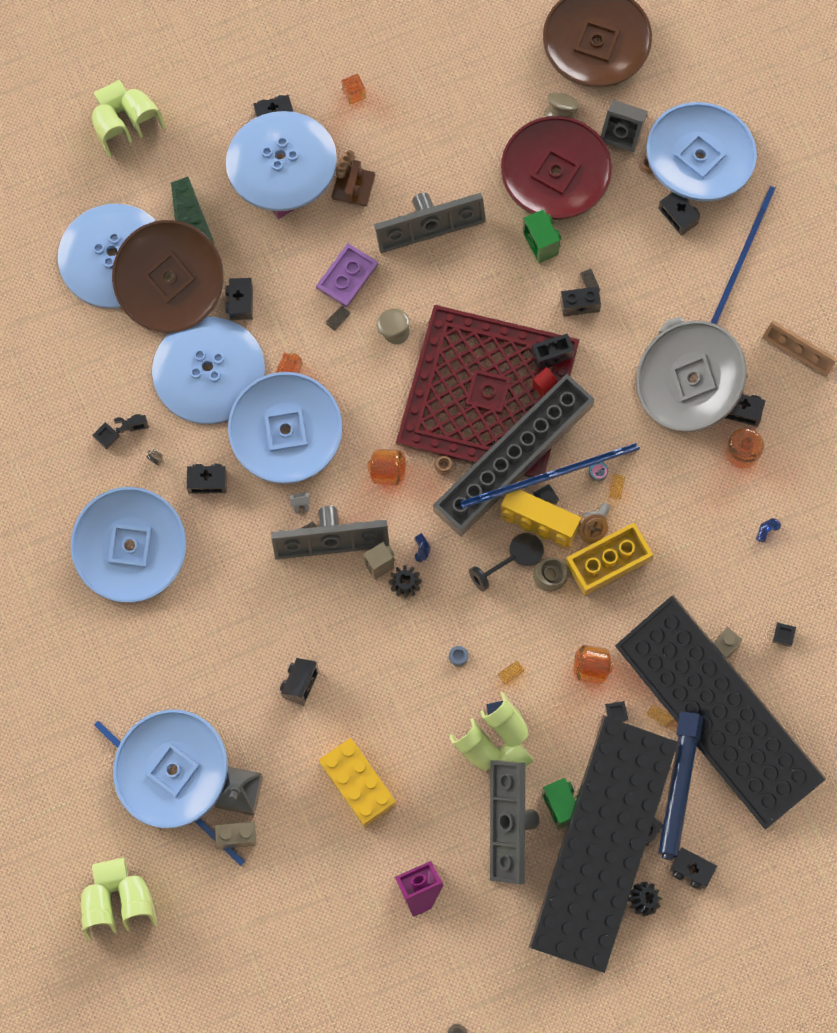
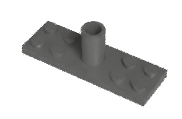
(429, 221)
(329, 537)
(508, 821)

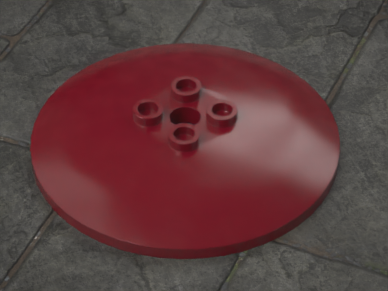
(562, 145)

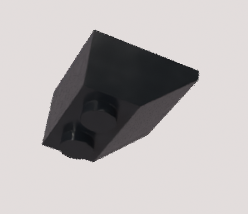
(300, 680)

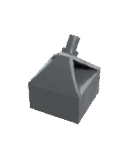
(623, 125)
(240, 791)

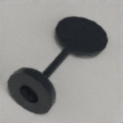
(524, 549)

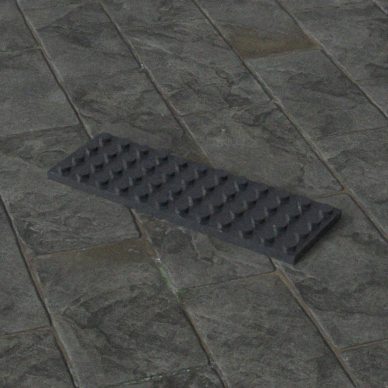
(737, 728)
(603, 844)

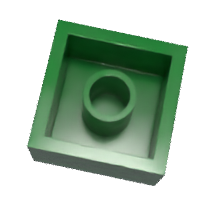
(541, 235)
(559, 801)

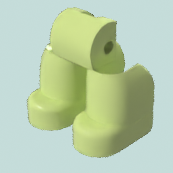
(115, 99)
(509, 726)
(96, 898)

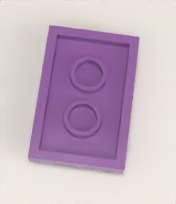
(347, 275)

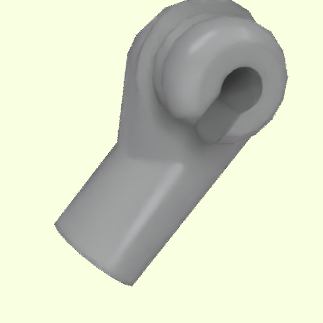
(671, 322)
(603, 510)

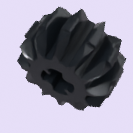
(409, 576)
(647, 892)

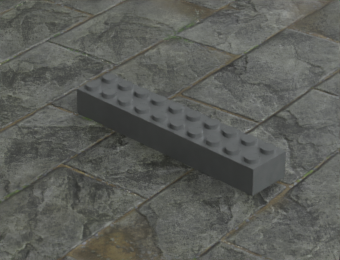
(514, 453)

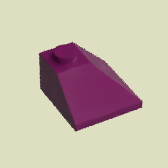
(420, 887)

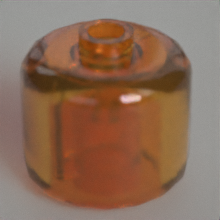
(744, 448)
(387, 467)
(592, 664)

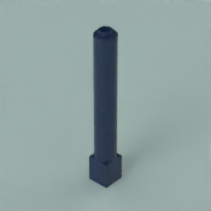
(688, 734)

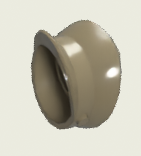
(561, 105)
(394, 325)
(550, 574)

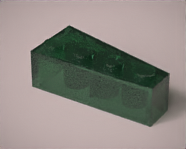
(187, 206)

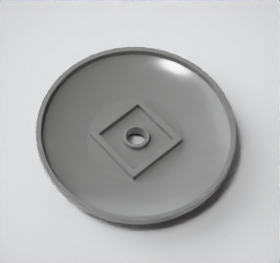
(674, 358)

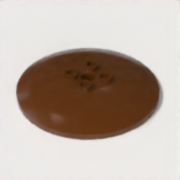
(619, 25)
(141, 272)

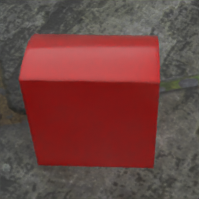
(544, 382)

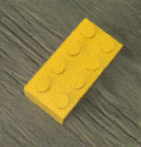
(540, 517)
(609, 559)
(357, 782)

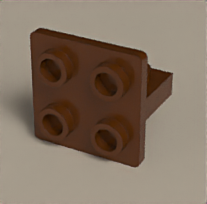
(355, 186)

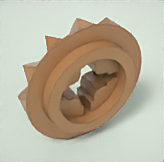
(345, 164)
(593, 535)

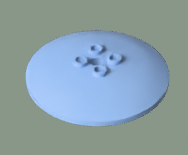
(706, 130)
(284, 182)
(85, 247)
(202, 394)
(277, 402)
(101, 538)
(144, 764)

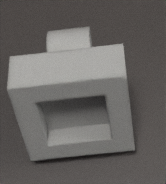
(300, 499)

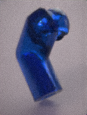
(765, 527)
(424, 548)

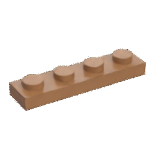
(799, 348)

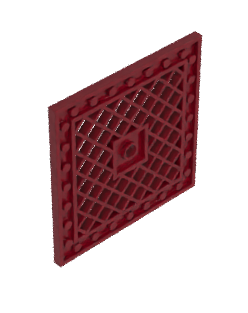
(494, 330)

